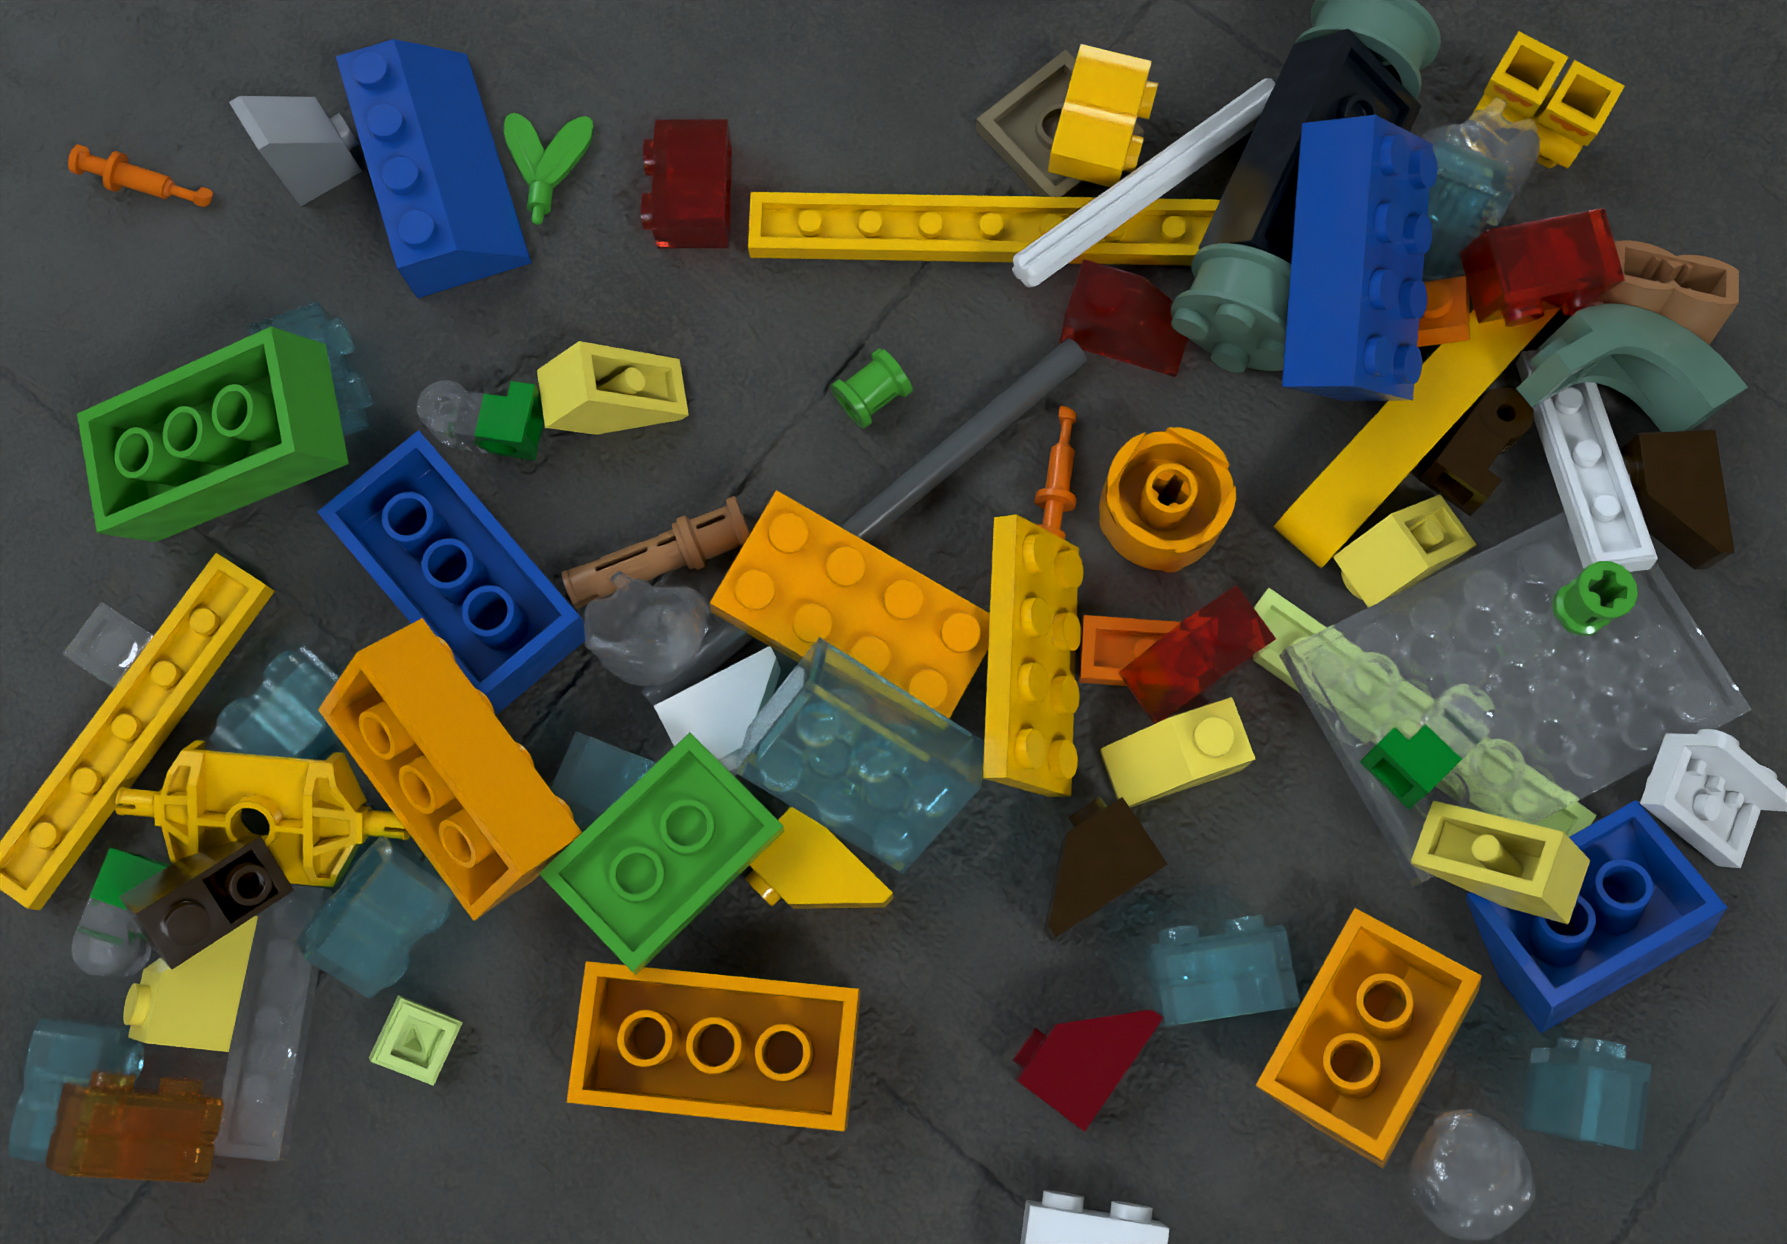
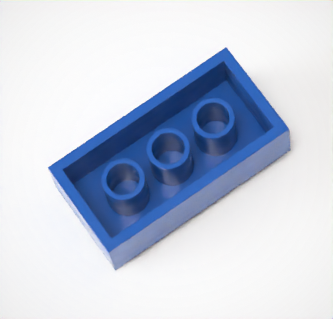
(1358, 260)
(456, 569)

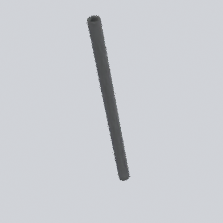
(905, 492)

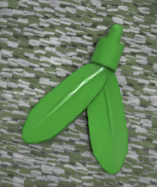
(546, 168)

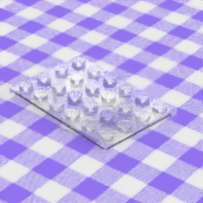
(1564, 703)

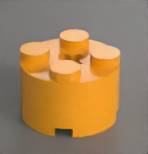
(1174, 464)

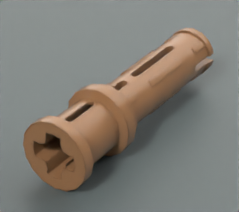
(686, 544)

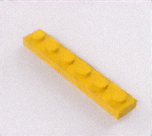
(128, 730)

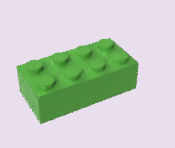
(212, 436)

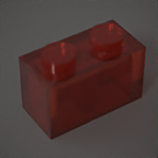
(1541, 267)

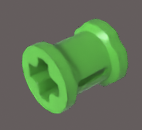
(871, 388)
(1595, 600)

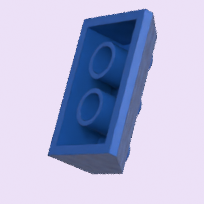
(1630, 917)

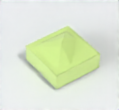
(415, 1040)

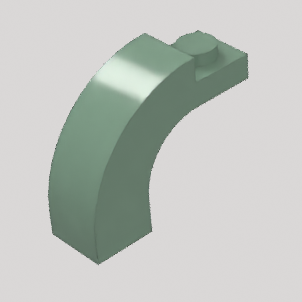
(1641, 355)

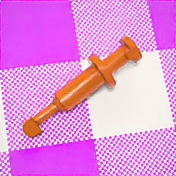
(119, 173)
(1056, 496)

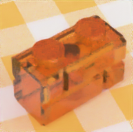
(135, 1131)

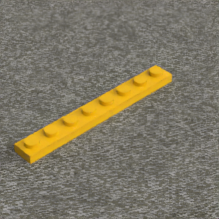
(961, 227)

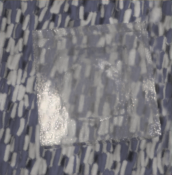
(108, 644)

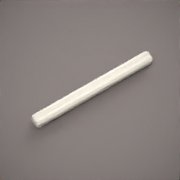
(1141, 187)

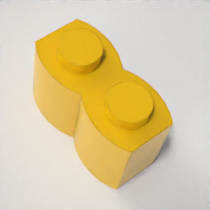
(1099, 117)

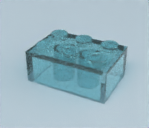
(861, 756)

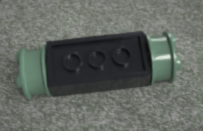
(1348, 65)

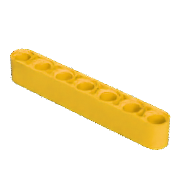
(1401, 437)

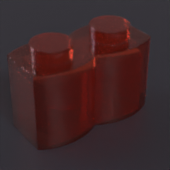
(689, 183)

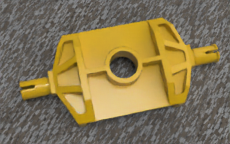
(310, 805)

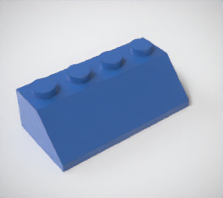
(432, 164)

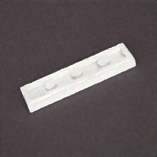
(1591, 476)

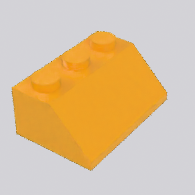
(1369, 1036)

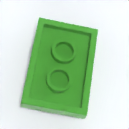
(662, 853)

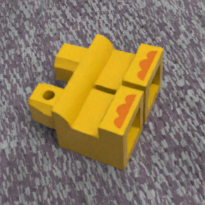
(1565, 114)

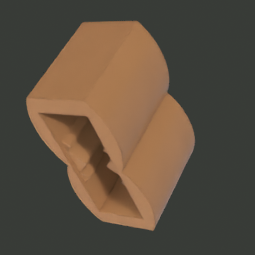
(1684, 288)

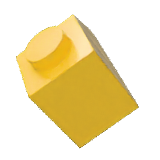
(814, 870)

